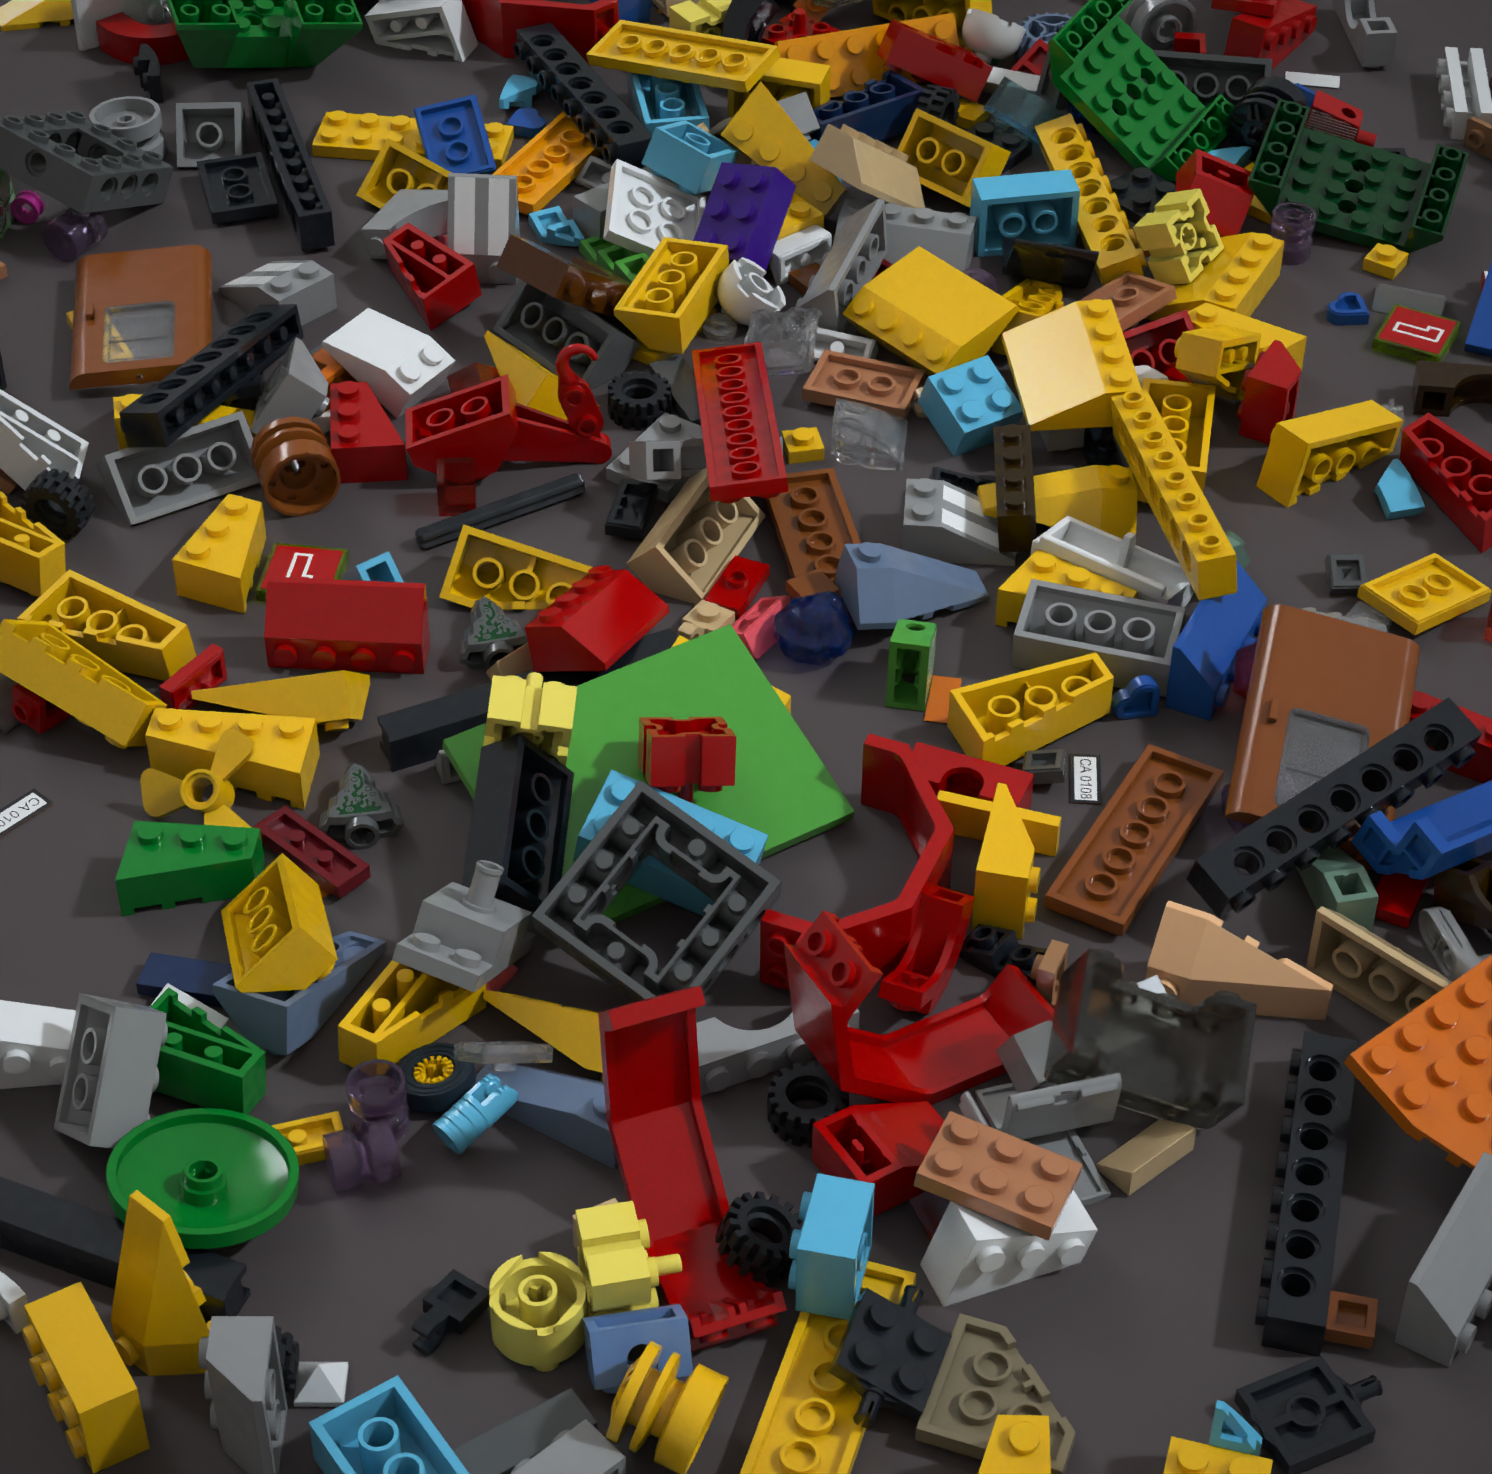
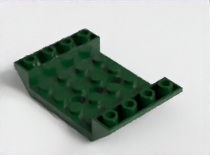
(1397, 196)

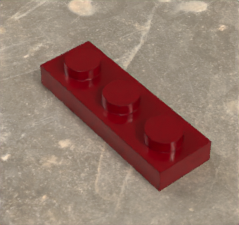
(313, 852)

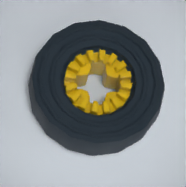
(449, 1077)

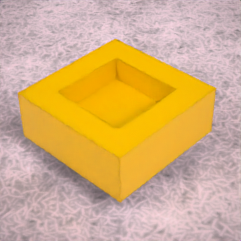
(1385, 261)
(803, 445)

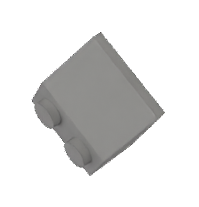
(209, 131)

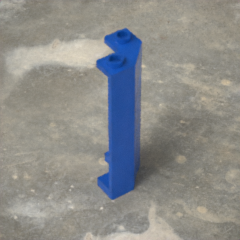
(1429, 837)

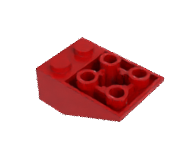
(877, 1146)

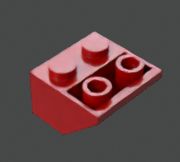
(1223, 189)
(1269, 393)

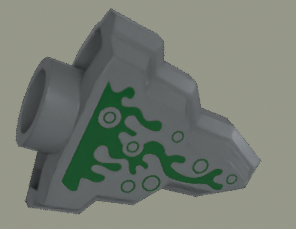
(489, 636)
(360, 811)

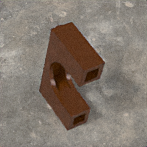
(572, 282)

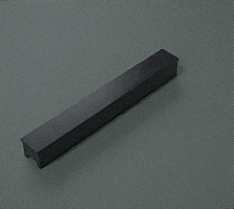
(418, 731)
(91, 1244)

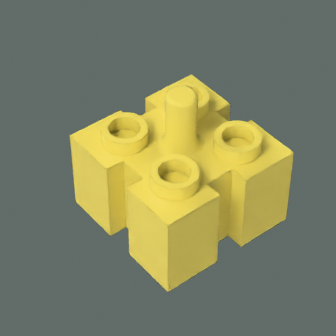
(703, 17)
(1178, 237)
(535, 712)
(616, 1260)

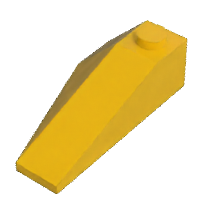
(154, 1299)

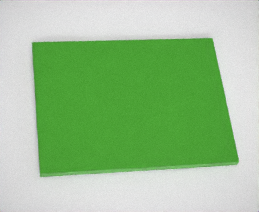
(777, 772)

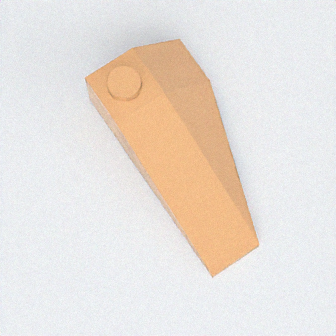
(1201, 958)

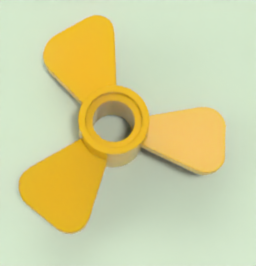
(168, 794)

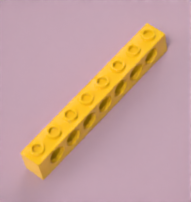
(1100, 218)
(1174, 495)

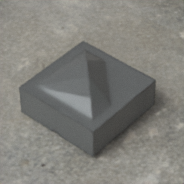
(1345, 573)
(1046, 765)

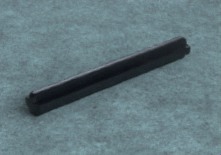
(501, 510)

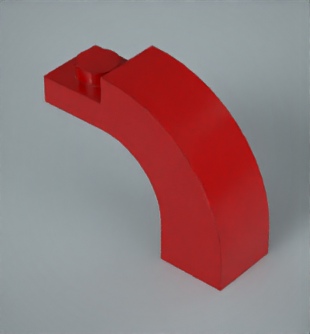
(122, 37)
(931, 951)

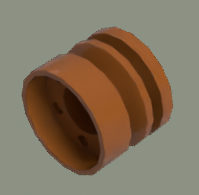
(295, 466)

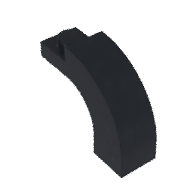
(748, 19)

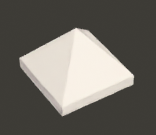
(321, 1384)

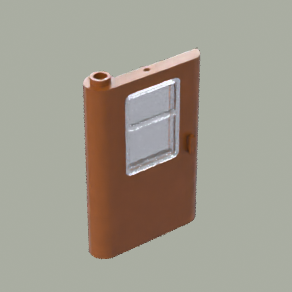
(146, 313)
(1330, 699)

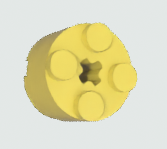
(538, 1309)

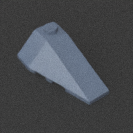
(895, 584)
(291, 1018)
(561, 1108)

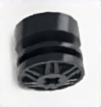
(1254, 111)

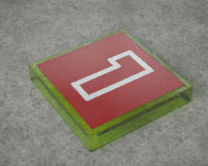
(1416, 334)
(302, 562)

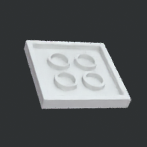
(647, 208)

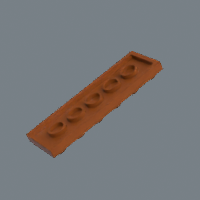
(812, 523)
(1134, 840)

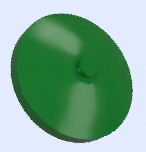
(210, 1170)

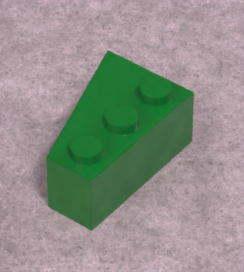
(185, 863)
(207, 1062)

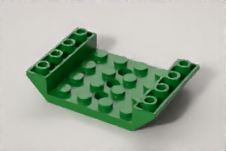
(1102, 58)

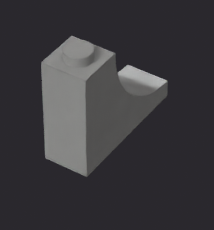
(421, 208)

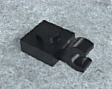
(450, 1304)

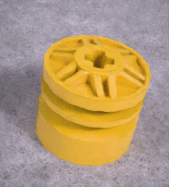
(666, 1407)

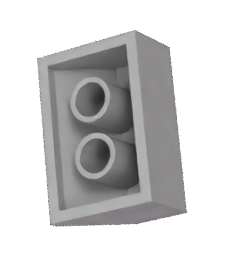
(109, 1070)
(246, 1390)

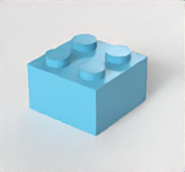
(687, 156)
(968, 404)
(832, 1246)

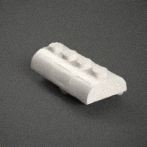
(1118, 560)

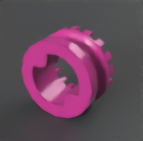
(33, 201)

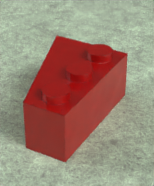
(933, 60)
(431, 274)
(363, 436)

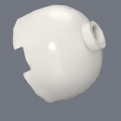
(990, 36)
(744, 291)

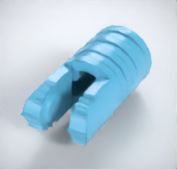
(474, 1113)

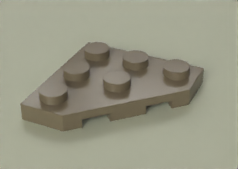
(986, 1379)

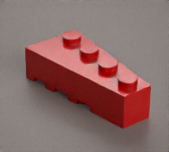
(1271, 36)
(1453, 474)

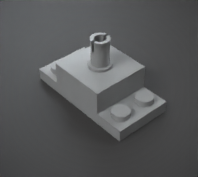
(467, 932)

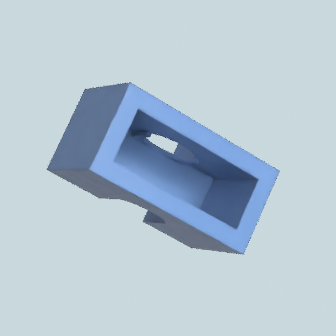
(615, 1334)

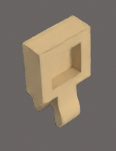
(704, 619)

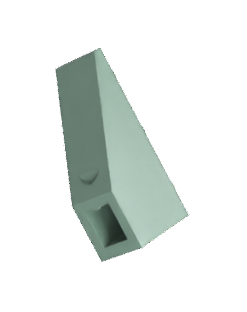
(1341, 886)

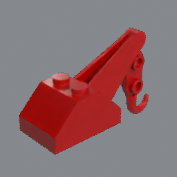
(495, 428)

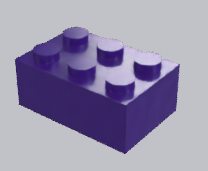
(746, 211)

